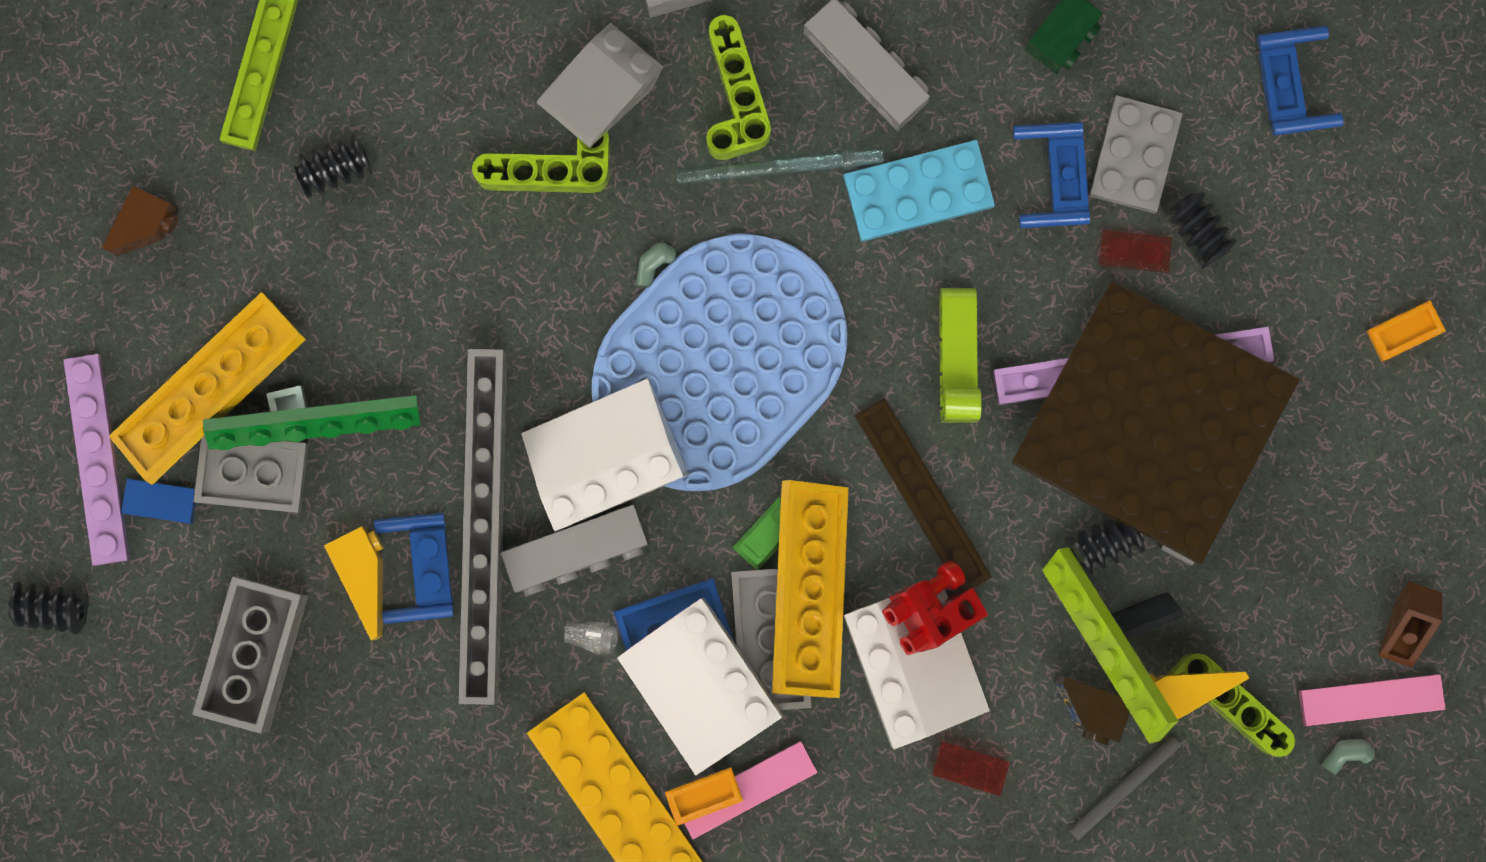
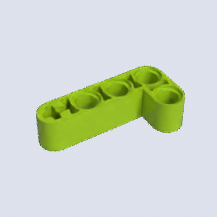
(733, 85)
(542, 166)
(958, 356)
(1235, 704)

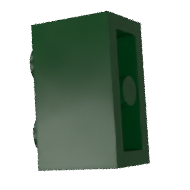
(1063, 32)

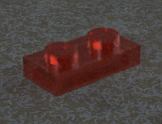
(1135, 251)
(970, 768)

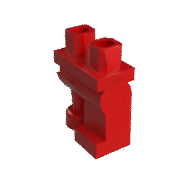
(926, 618)

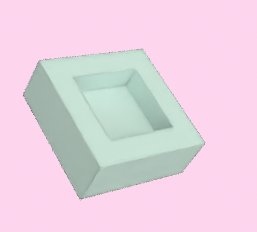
(287, 399)

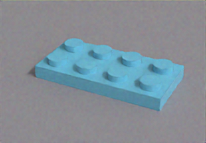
(918, 190)

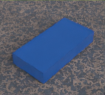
(159, 501)

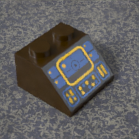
(1093, 710)

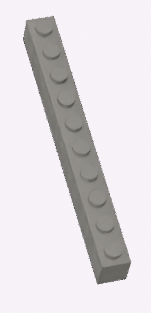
(483, 527)

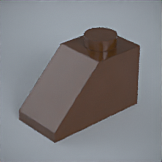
(140, 222)
(1412, 624)

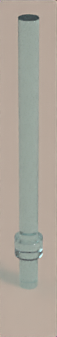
(846, 160)

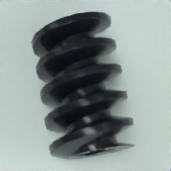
(332, 166)
(1201, 228)
(1104, 544)
(48, 610)

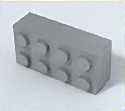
(250, 655)

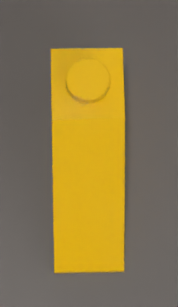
(361, 572)
(1191, 691)

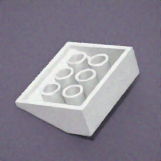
(603, 455)
(700, 686)
(918, 690)

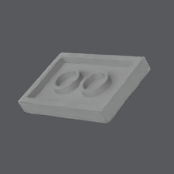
(1135, 154)
(253, 476)

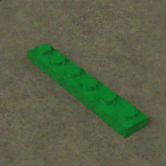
(311, 422)

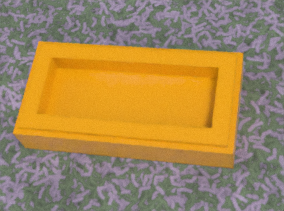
(1406, 331)
(704, 796)

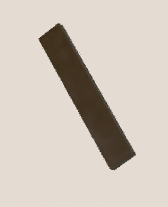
(921, 492)

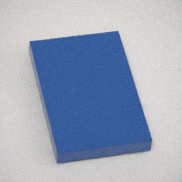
(647, 616)

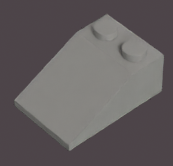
(601, 85)

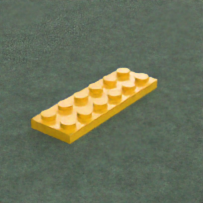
(206, 388)
(810, 589)
(609, 786)

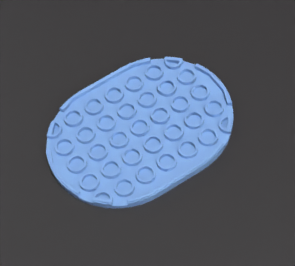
(737, 349)

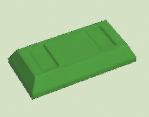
(762, 538)

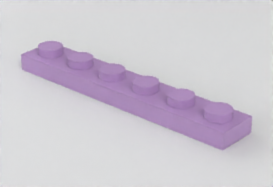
(96, 460)

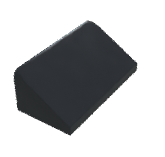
(1147, 615)

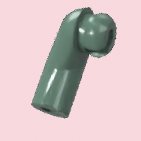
(650, 260)
(1348, 751)

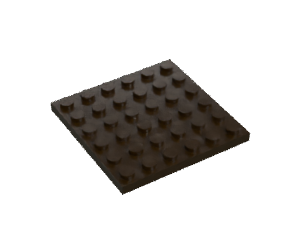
(1155, 422)

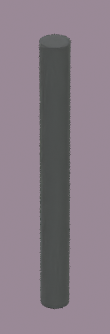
(1129, 784)

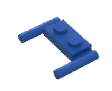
(1283, 82)
(1066, 172)
(429, 564)

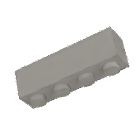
(866, 63)
(575, 549)

